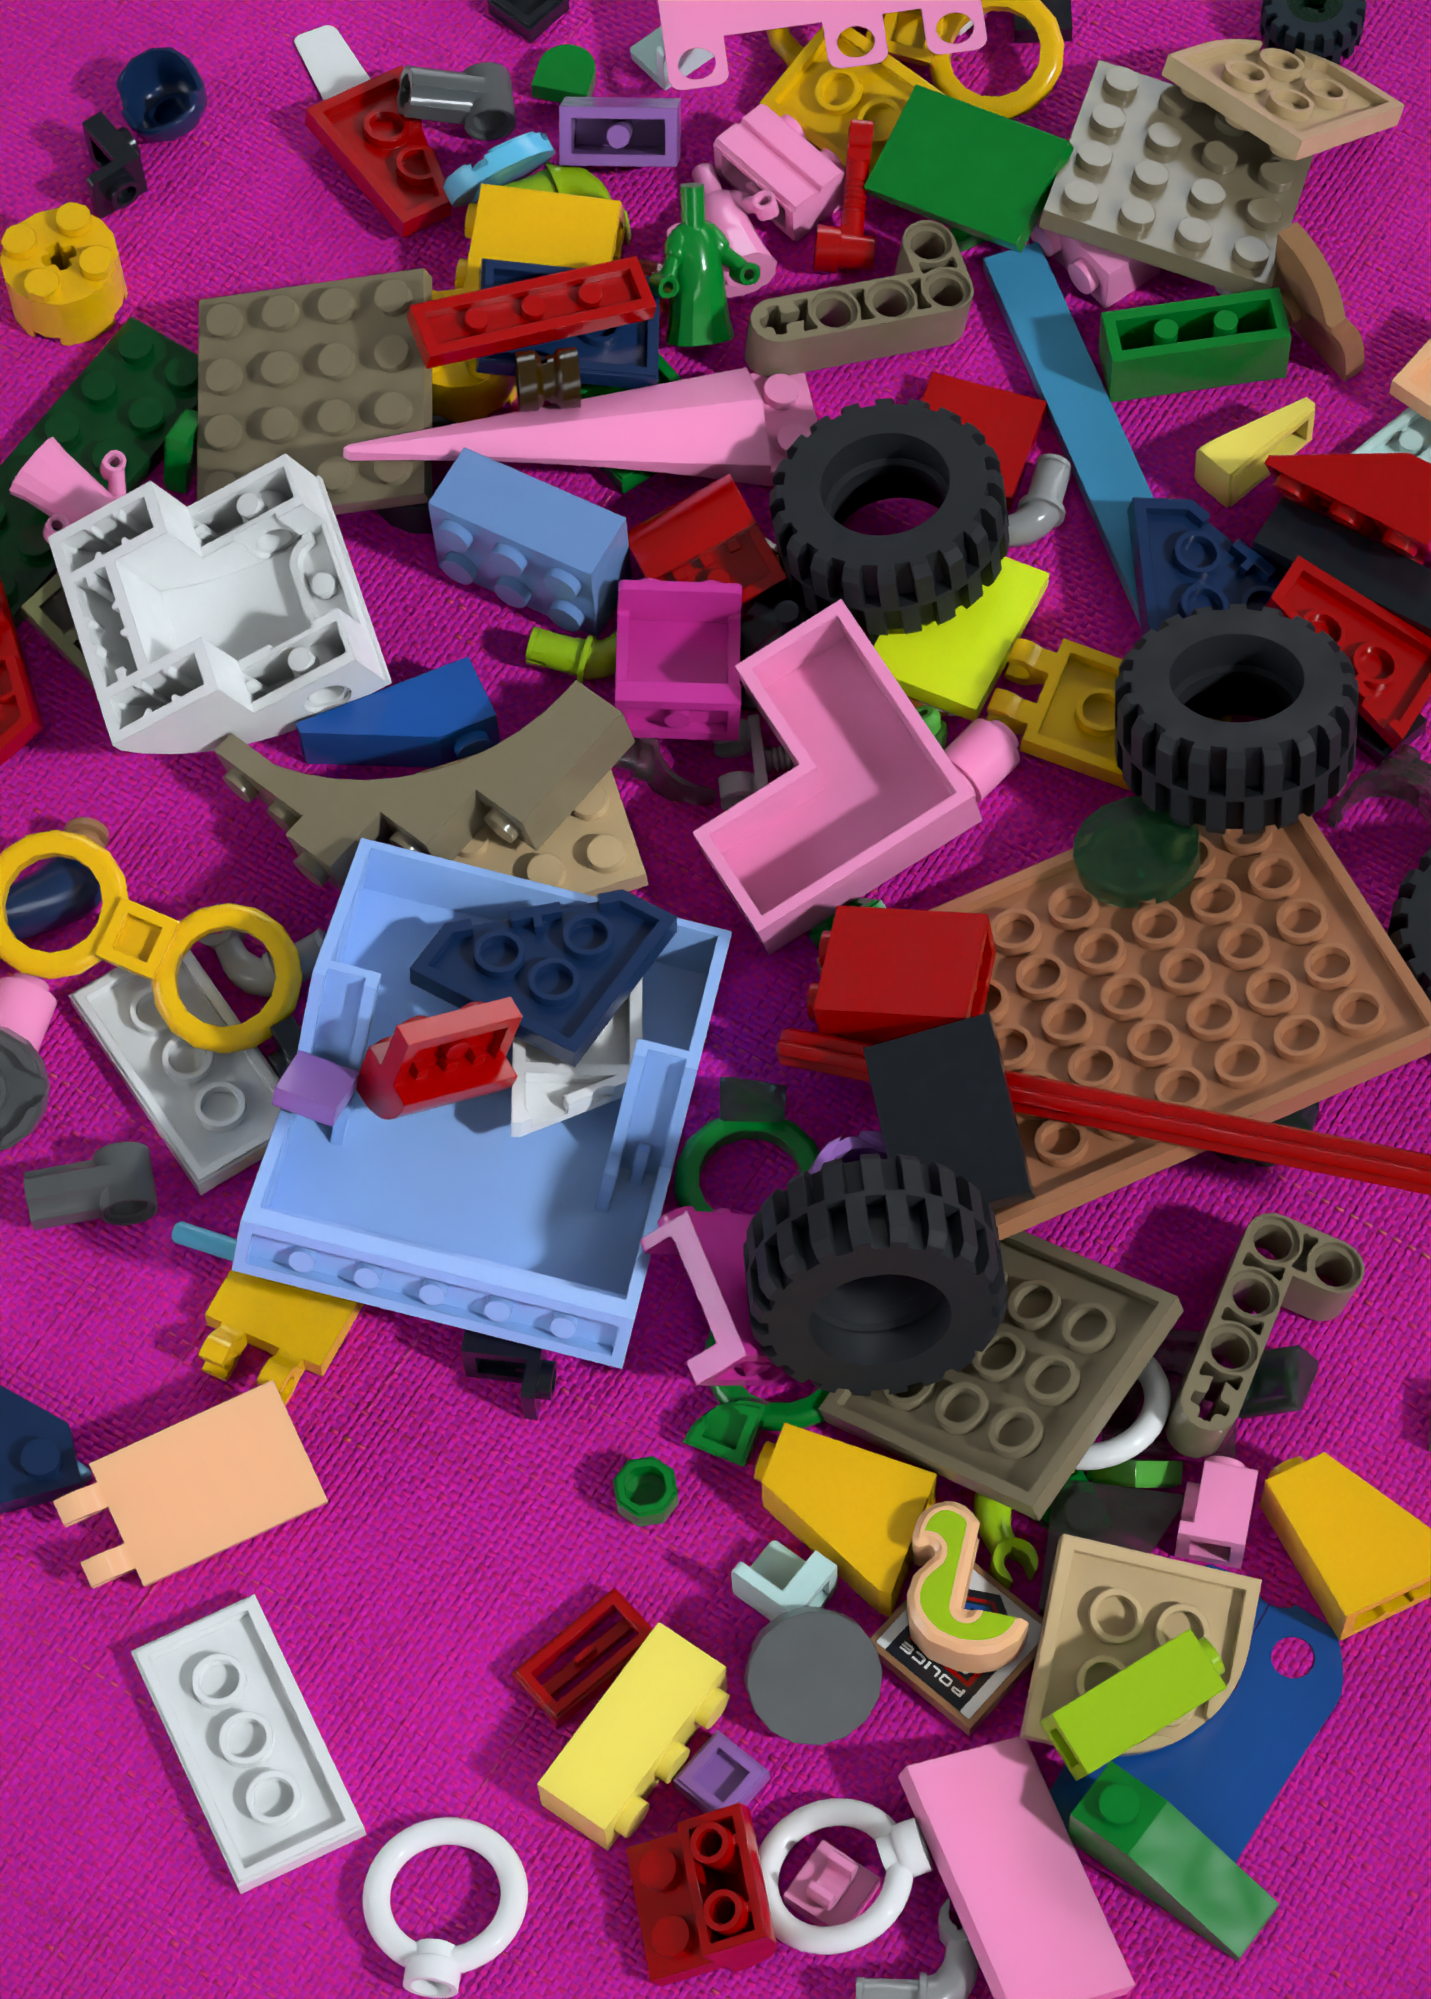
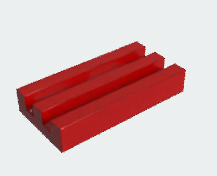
(598, 1680)

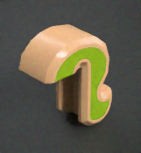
(938, 1592)

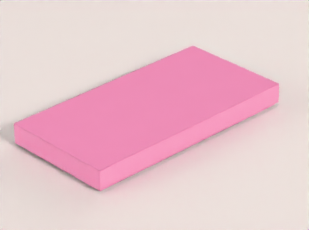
(1015, 1875)

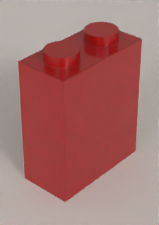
(900, 972)

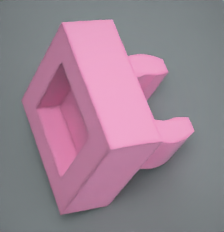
(831, 1887)

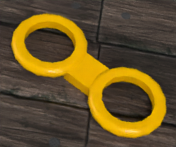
(908, 43)
(149, 943)

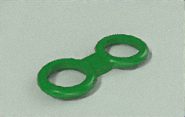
(687, 1192)

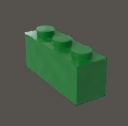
(1194, 344)

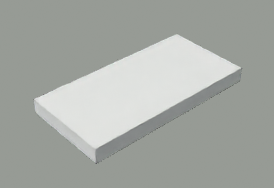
(202, 1102)
(248, 1744)

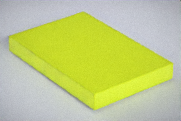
(962, 658)

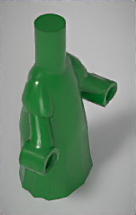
(696, 276)

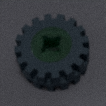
(1299, 26)

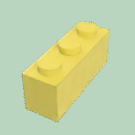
(635, 1737)

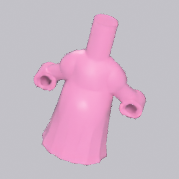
(729, 213)
(64, 488)

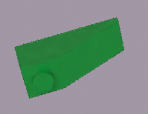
(1169, 1860)

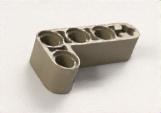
(868, 319)
(1243, 1336)

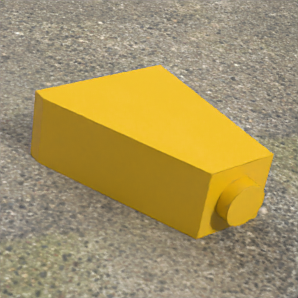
(847, 1507)
(1348, 1542)

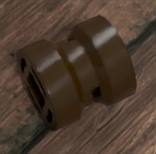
(548, 379)

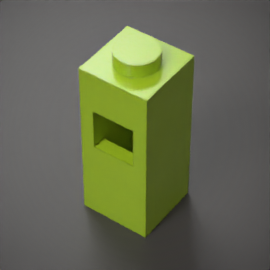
(1135, 1703)

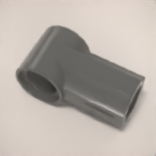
(476, 97)
(111, 1187)

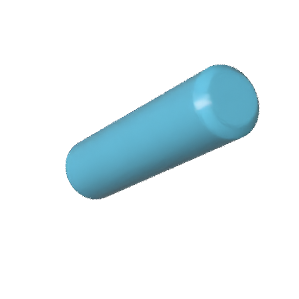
(204, 1240)

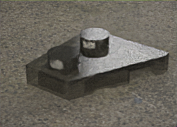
(1110, 1516)

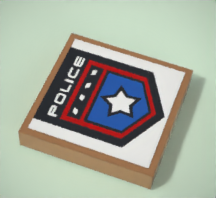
(960, 1695)

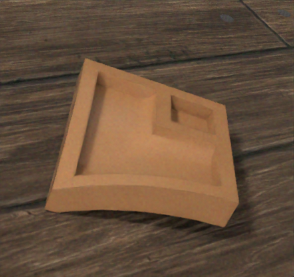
(1315, 302)

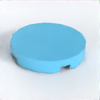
(501, 166)

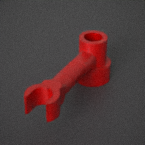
(846, 244)

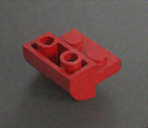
(707, 539)
(440, 1059)
(702, 1897)

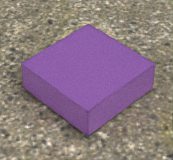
(315, 1088)
(720, 1775)

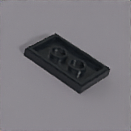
(951, 1104)

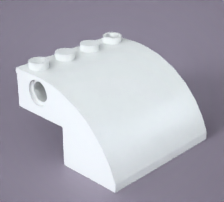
(218, 611)

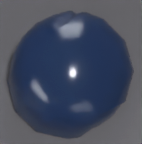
(161, 94)

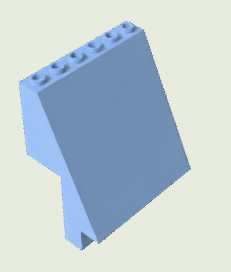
(442, 1203)

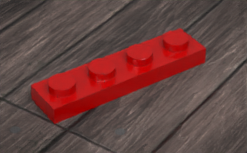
(531, 312)

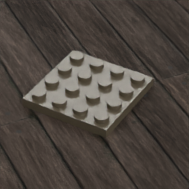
(1173, 184)
(308, 377)
(1037, 1391)

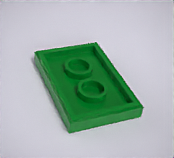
(968, 168)

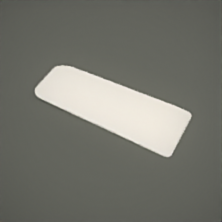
(330, 61)

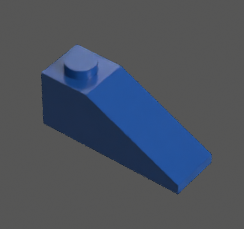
(407, 724)

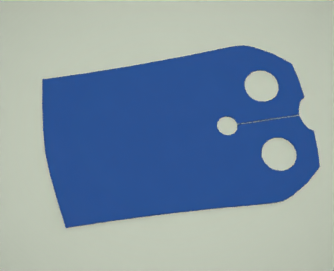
(1244, 1754)

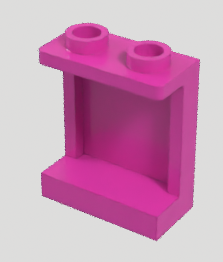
(679, 658)
(715, 1264)

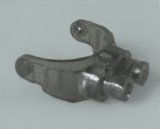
(648, 765)
(1397, 777)

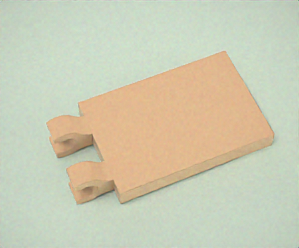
(197, 1488)

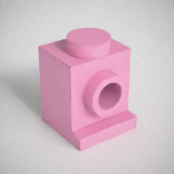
(1217, 1513)

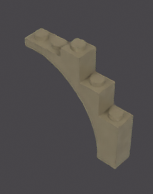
(514, 787)

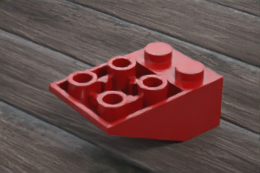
(1365, 493)

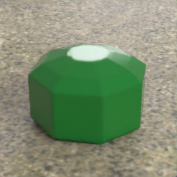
(645, 1491)

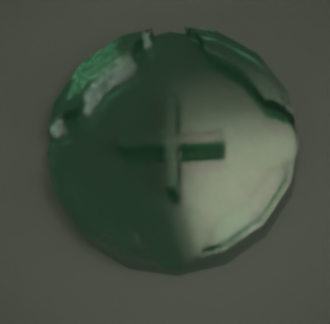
(1134, 854)

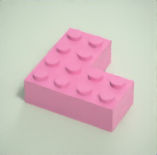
(863, 791)

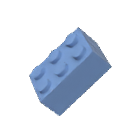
(530, 542)

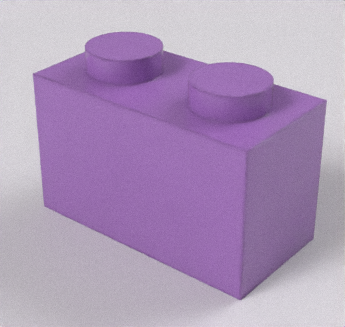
(620, 131)

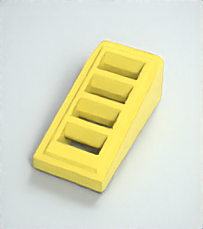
(1236, 460)

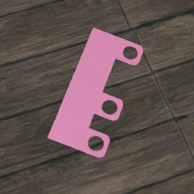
(706, 22)

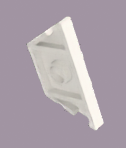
(555, 1091)

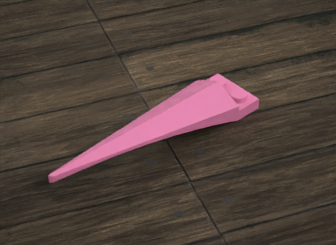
(677, 427)

